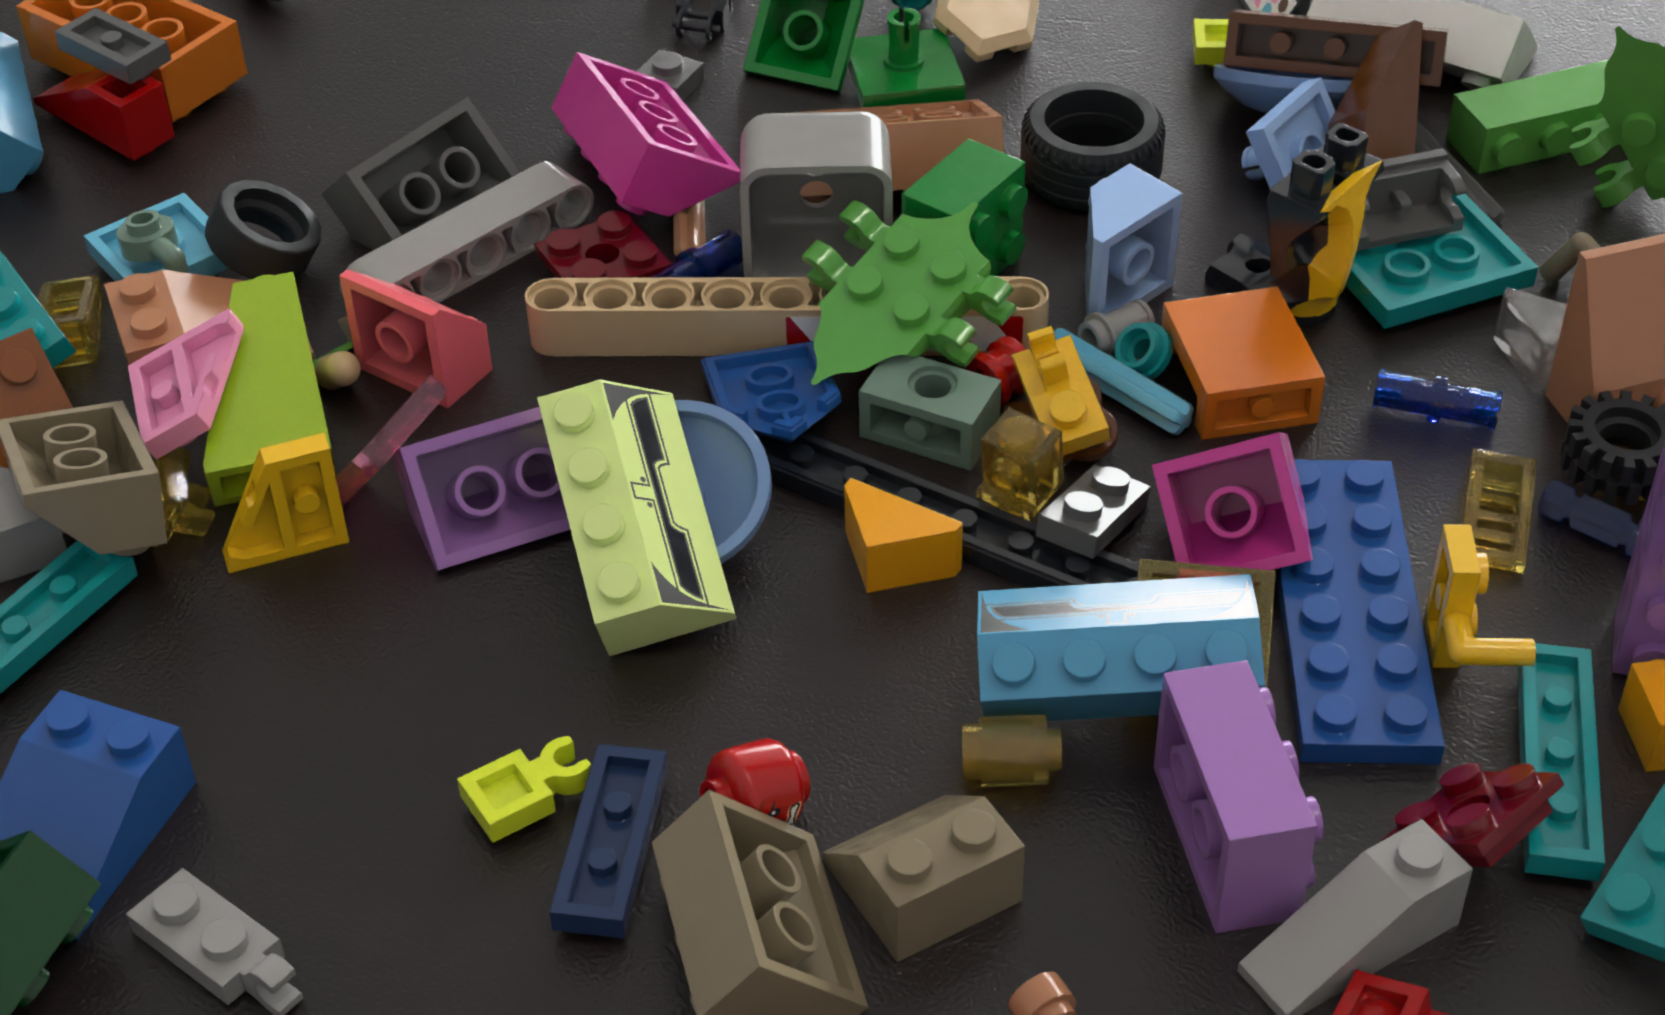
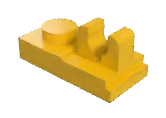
(1061, 390)

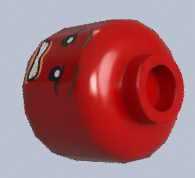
(761, 777)

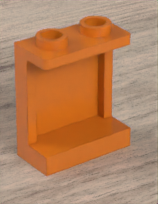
(1245, 362)

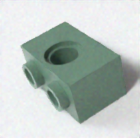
(929, 408)

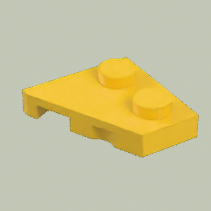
(287, 506)

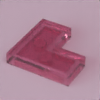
(389, 438)

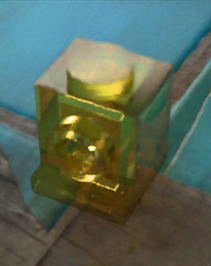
(1020, 464)

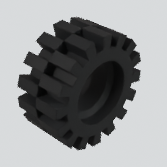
(1607, 468)

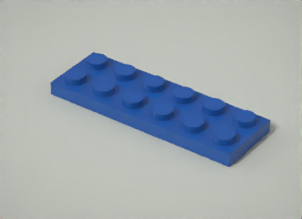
(1357, 625)

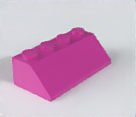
(641, 138)

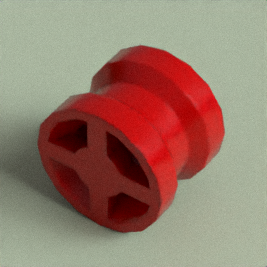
(998, 364)

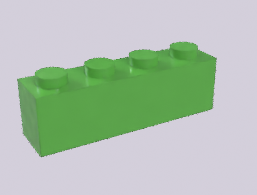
(1525, 117)

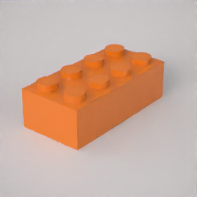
(201, 43)

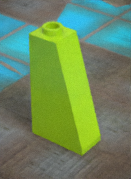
(269, 389)

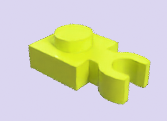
(521, 791)

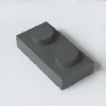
(113, 45)
(1093, 510)

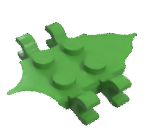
(1633, 118)
(902, 291)

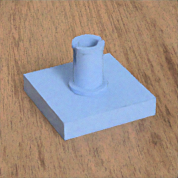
(1288, 130)

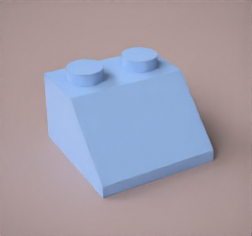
(1130, 239)

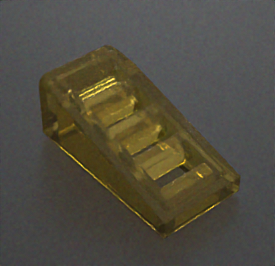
(77, 312)
(1505, 474)

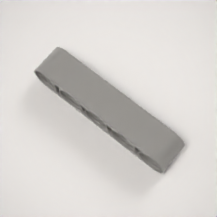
(481, 233)

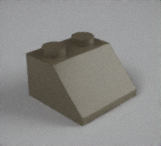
(931, 872)

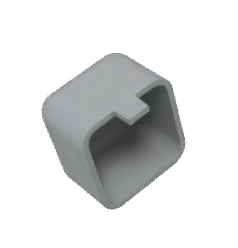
(796, 148)

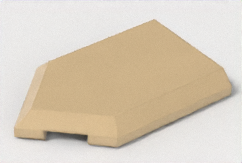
(988, 24)

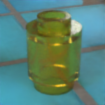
(1011, 750)

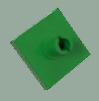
(905, 65)

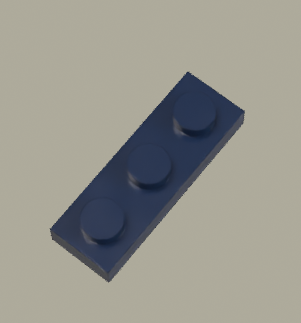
(609, 841)

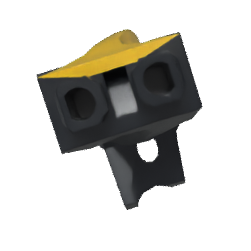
(1312, 229)

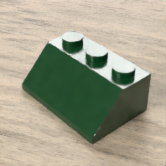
(40, 907)

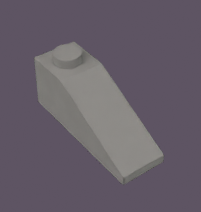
(1361, 920)

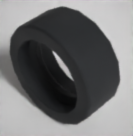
(272, 209)

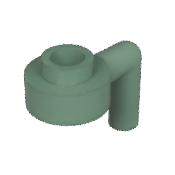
(151, 237)

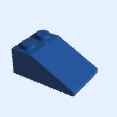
(95, 785)

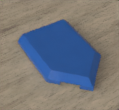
(772, 389)

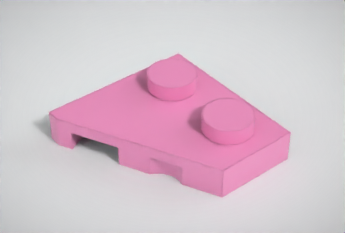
(183, 383)

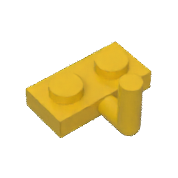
(1453, 613)

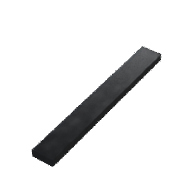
(990, 535)

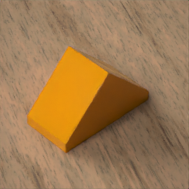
(899, 540)

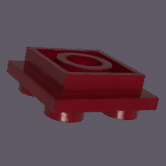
(602, 249)
(1484, 810)

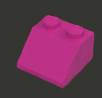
(1236, 505)

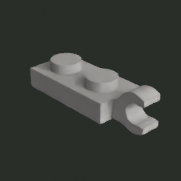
(215, 943)

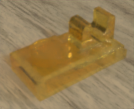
(182, 501)

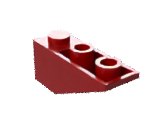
(117, 113)

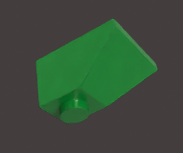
(804, 41)

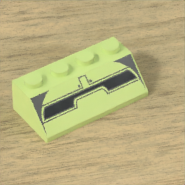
(635, 513)

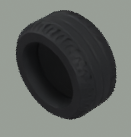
(1088, 115)

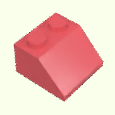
(412, 337)

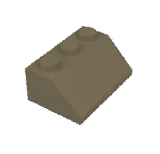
(88, 476)
(754, 914)

